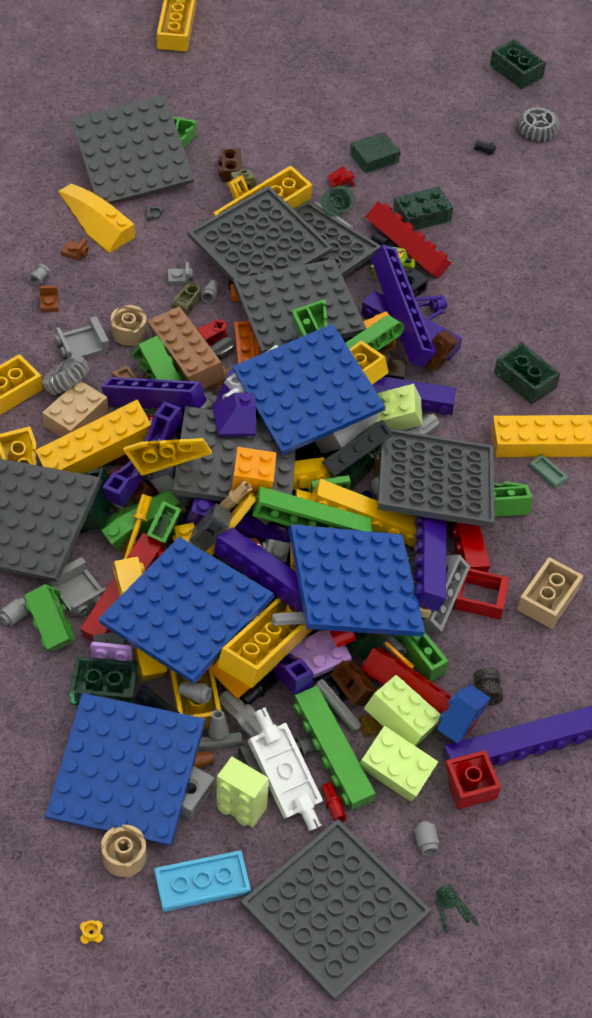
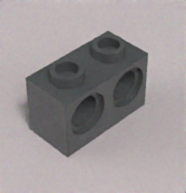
(210, 527)

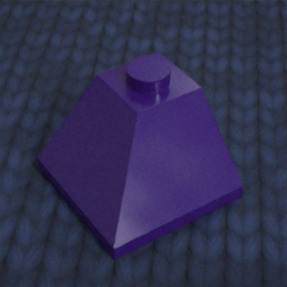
(236, 415)

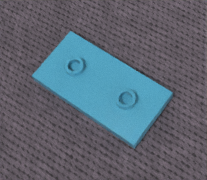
(202, 881)

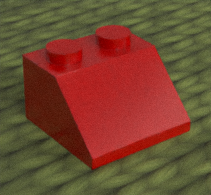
(472, 779)

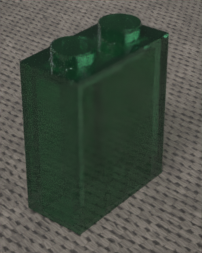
(375, 152)

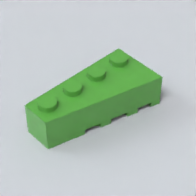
(155, 360)

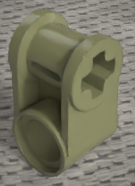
(187, 298)

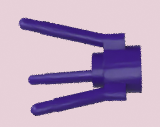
(436, 303)

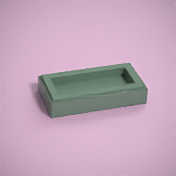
(548, 471)

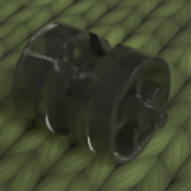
(488, 682)

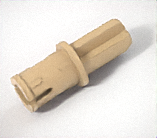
(235, 496)

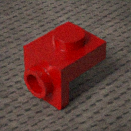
(341, 177)

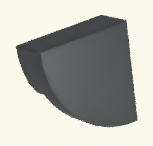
(153, 212)

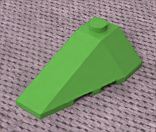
(121, 523)

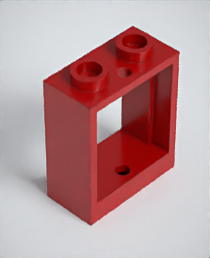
(485, 580)

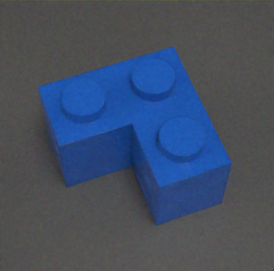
(463, 711)

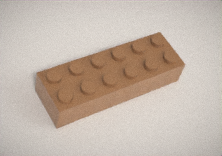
(187, 348)

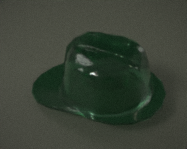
(337, 200)

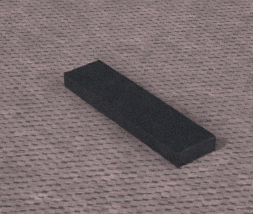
(357, 448)

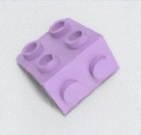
(112, 651)

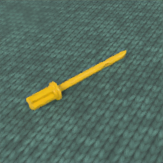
(140, 516)

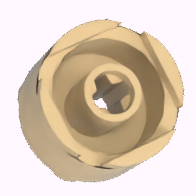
(128, 325)
(124, 851)

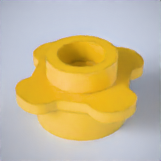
(88, 926)

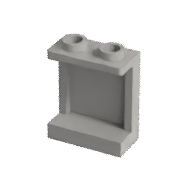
(83, 341)
(78, 588)

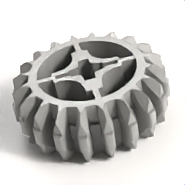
(538, 124)
(66, 375)

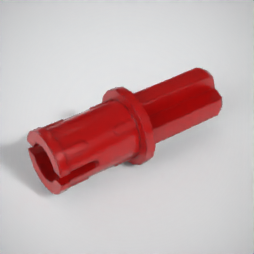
(333, 802)

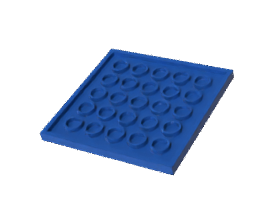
(308, 389)
(355, 581)
(186, 609)
(126, 768)

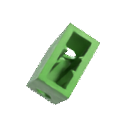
(164, 522)

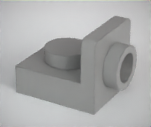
(180, 276)
(276, 548)

